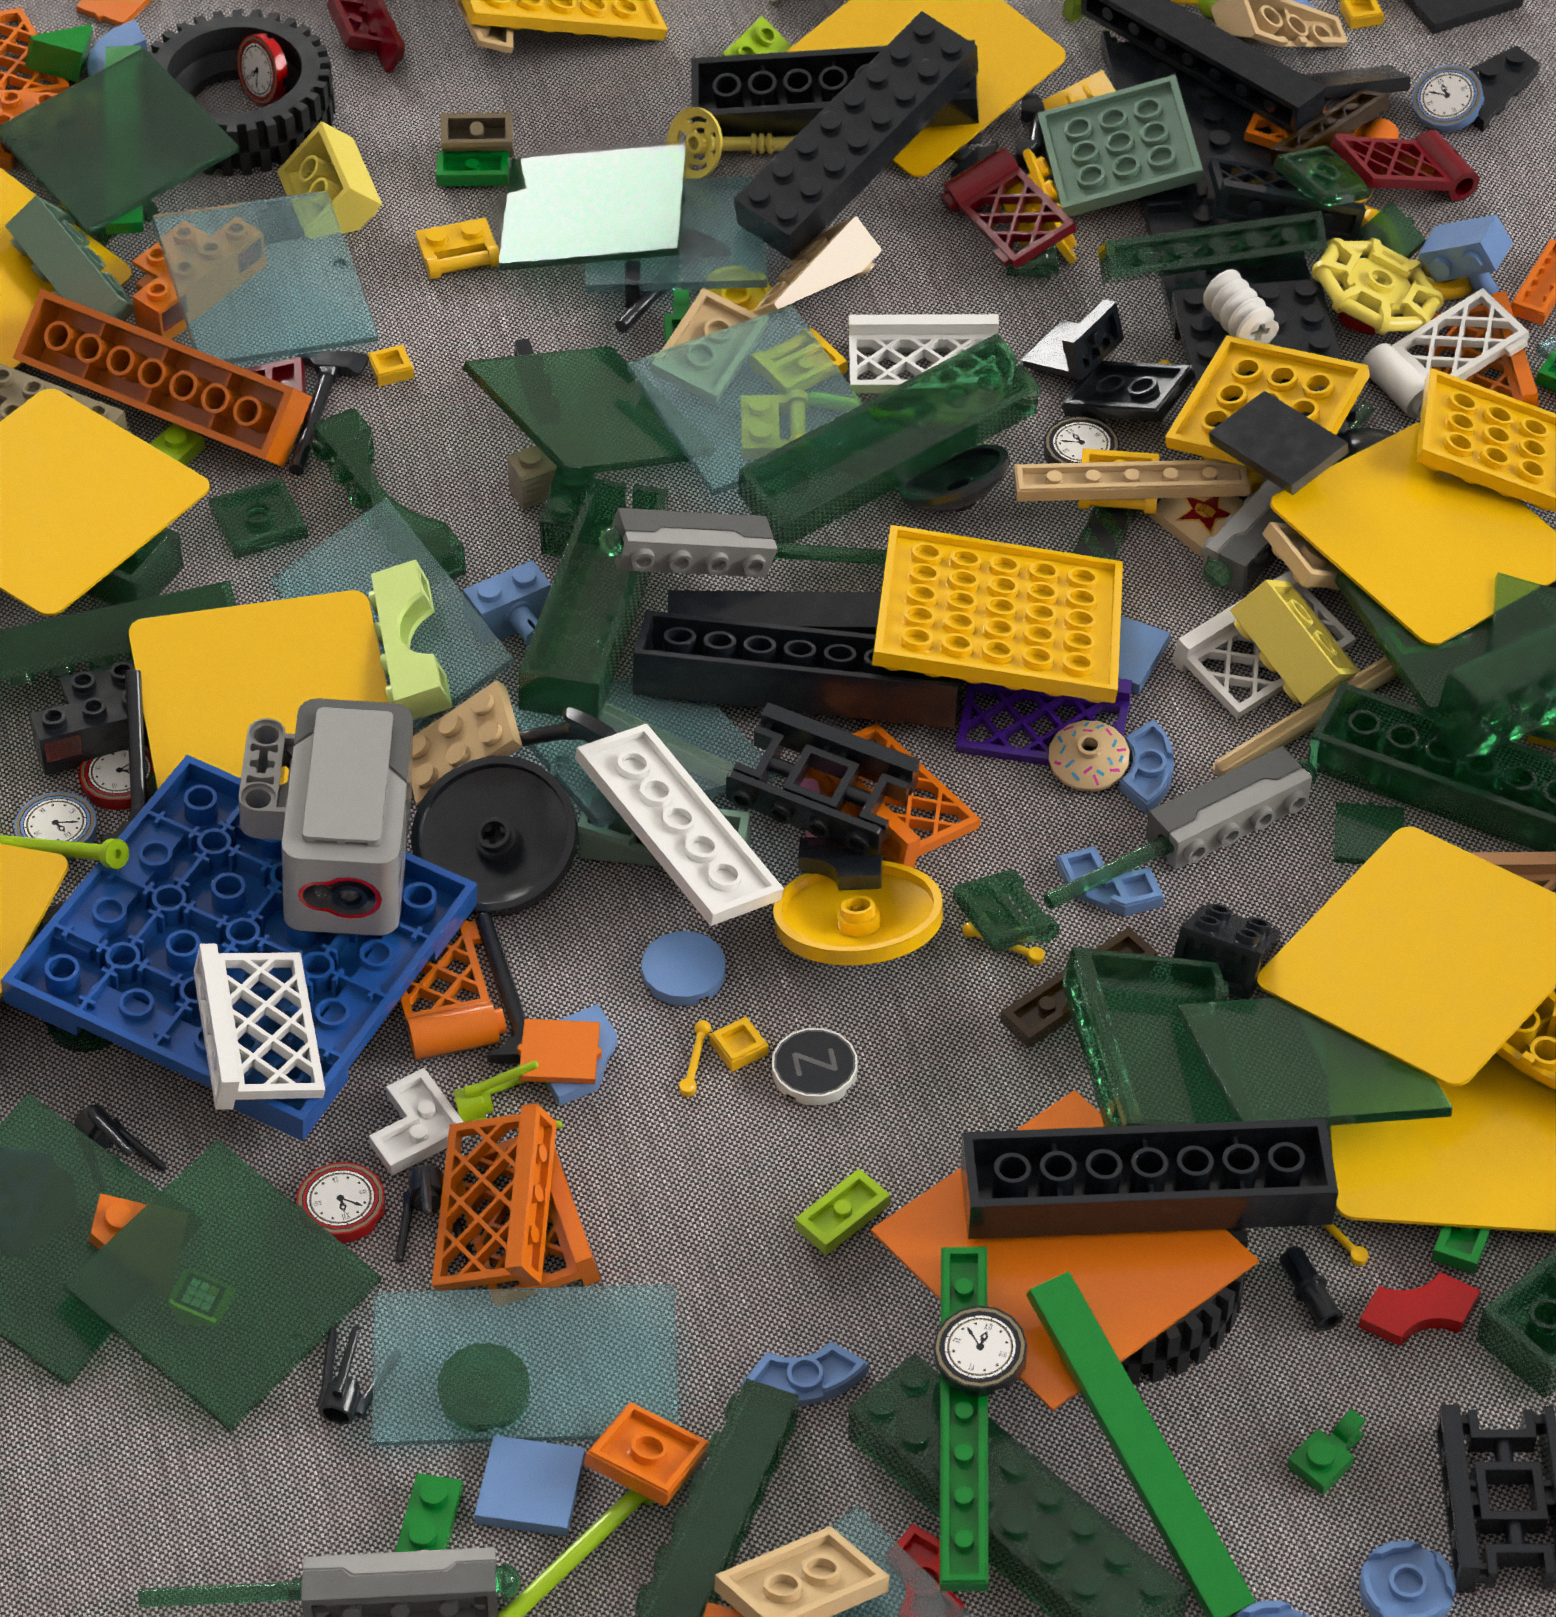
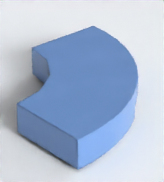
(123, 35)
(1150, 766)
(811, 1376)

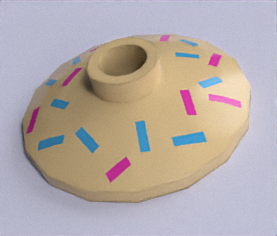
(1089, 769)

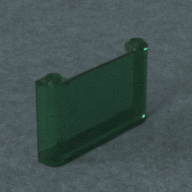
(1134, 1040)

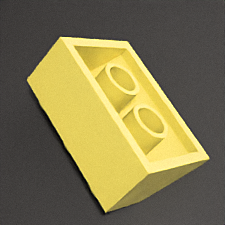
(333, 164)
(1292, 640)

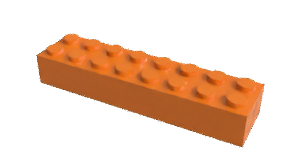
(163, 377)

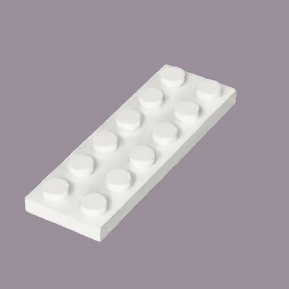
(679, 824)

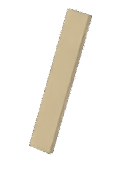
(1130, 480)

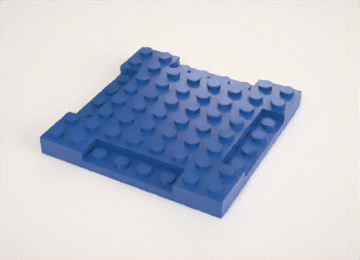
(131, 935)

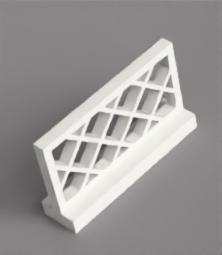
(913, 334)
(1220, 633)
(222, 1037)

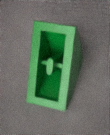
(60, 52)

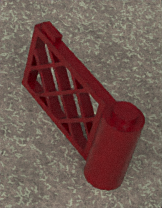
(1408, 164)
(987, 185)

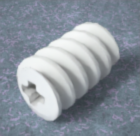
(1239, 308)

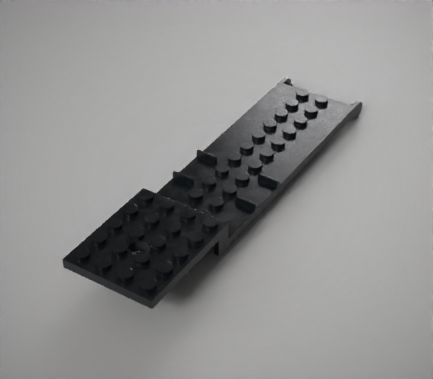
(1283, 284)

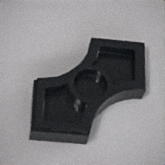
(840, 864)

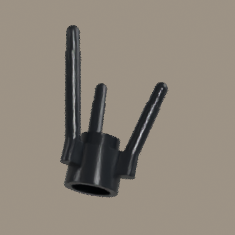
(105, 1131)
(425, 1195)
(341, 1399)

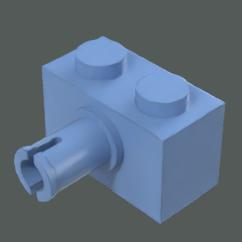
(1467, 250)
(511, 600)

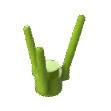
(475, 1100)

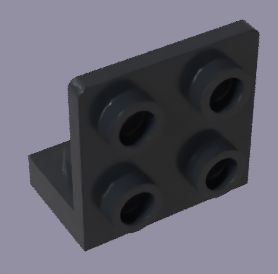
(1078, 347)
(1230, 940)

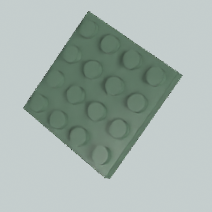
(1120, 146)

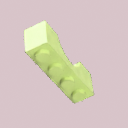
(402, 603)

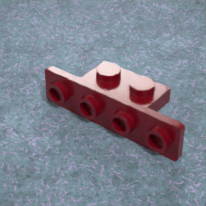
(368, 27)

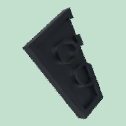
(1502, 79)

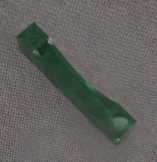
(348, 450)

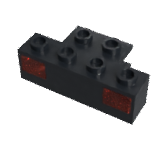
(87, 723)

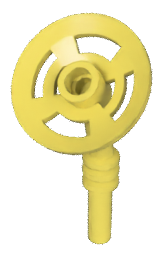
(706, 143)

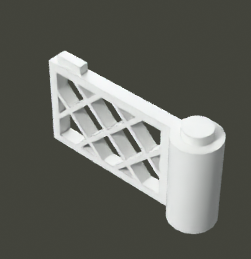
(1403, 374)

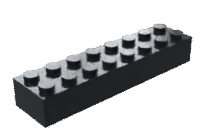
(789, 89)
(856, 135)
(784, 666)
(1148, 1178)

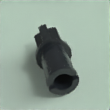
(1310, 1288)

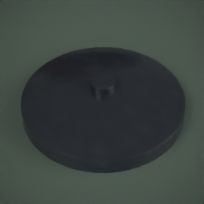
(501, 828)

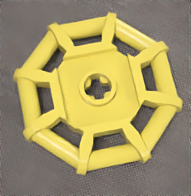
(1377, 285)

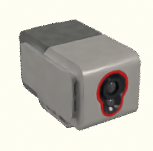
(337, 814)

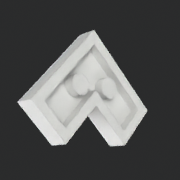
(423, 1126)

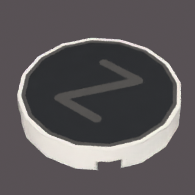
(814, 1066)

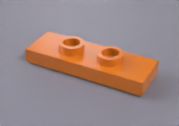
(1538, 292)

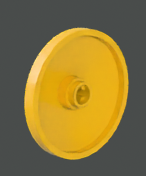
(859, 924)

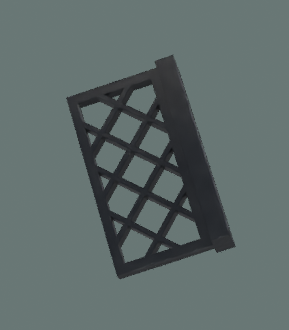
(1265, 193)

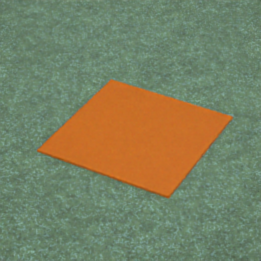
(1129, 1280)

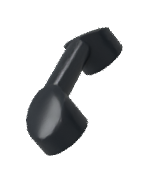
(1030, 107)

